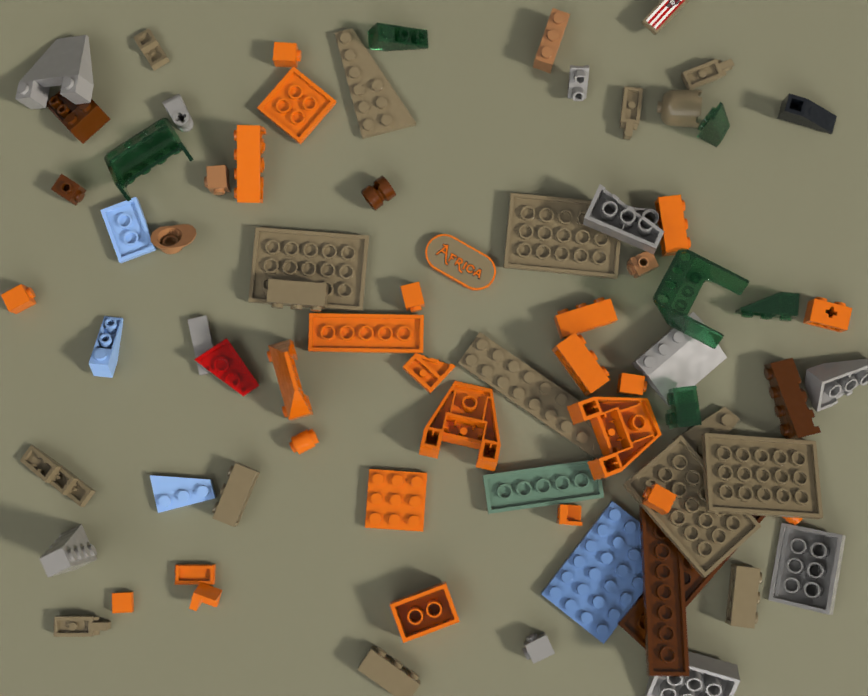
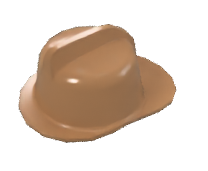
(173, 238)

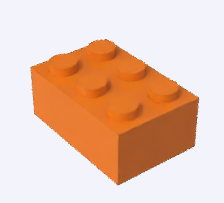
(581, 363)
(424, 612)

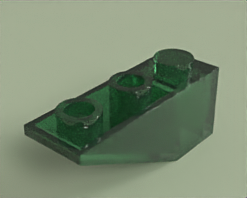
(396, 38)
(714, 125)
(780, 305)

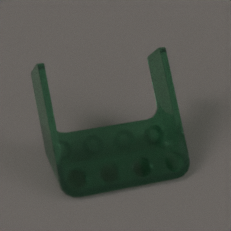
(142, 153)
(681, 286)

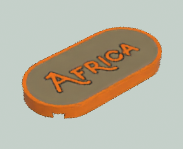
(460, 262)

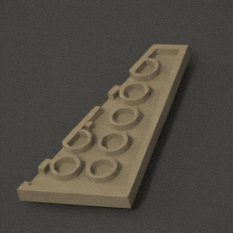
(373, 97)

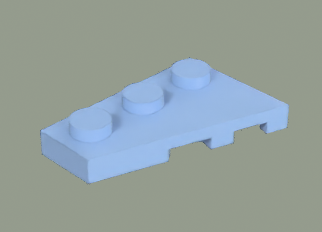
(180, 491)

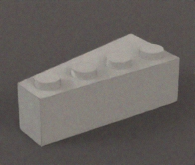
(621, 221)
(68, 552)

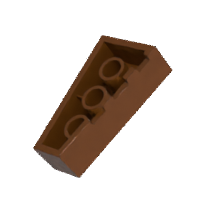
(790, 400)

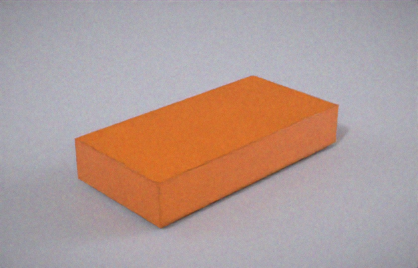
(194, 574)

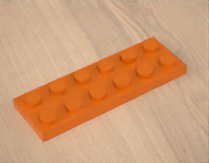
(366, 333)

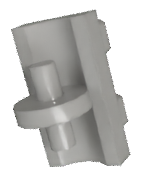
(578, 82)

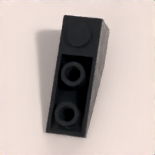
(806, 113)

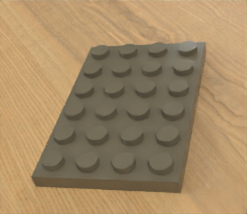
(551, 238)
(311, 257)
(761, 476)
(699, 535)

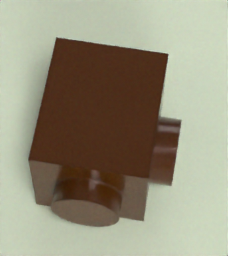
(69, 190)

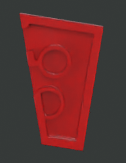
(228, 366)

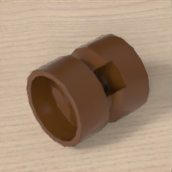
(378, 193)

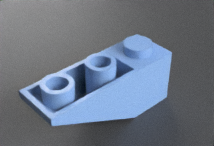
(106, 348)

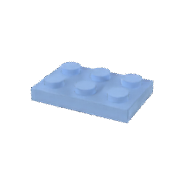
(128, 230)

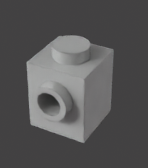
(537, 647)

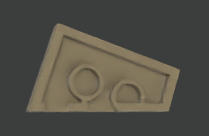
(718, 423)

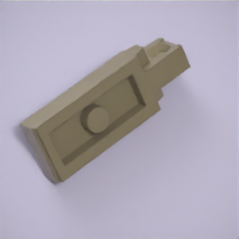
(706, 73)
(630, 110)
(79, 626)

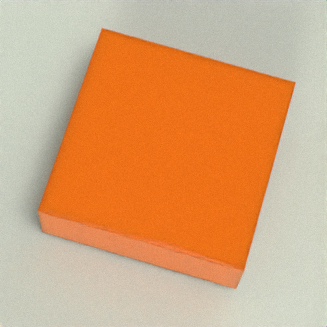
(122, 602)

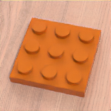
(296, 105)
(396, 500)

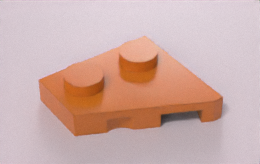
(427, 371)

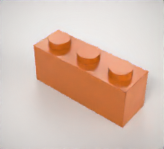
(673, 224)
(585, 317)

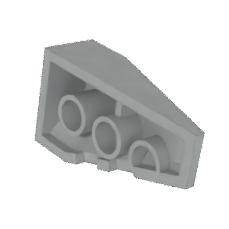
(832, 380)

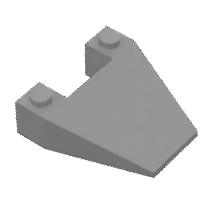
(64, 64)

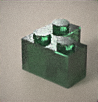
(684, 407)

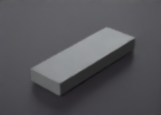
(201, 339)

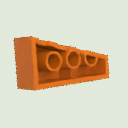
(249, 163)

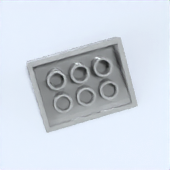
(677, 361)
(807, 568)
(706, 678)

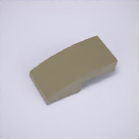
(151, 49)

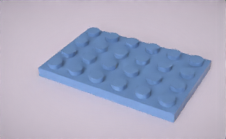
(601, 574)

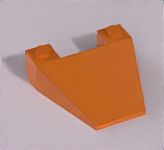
(295, 401)
(467, 420)
(621, 428)

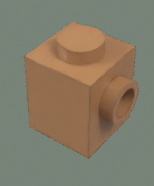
(217, 179)
(642, 264)

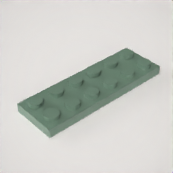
(540, 487)

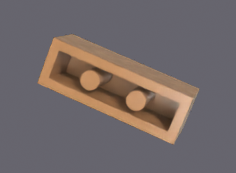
(551, 40)

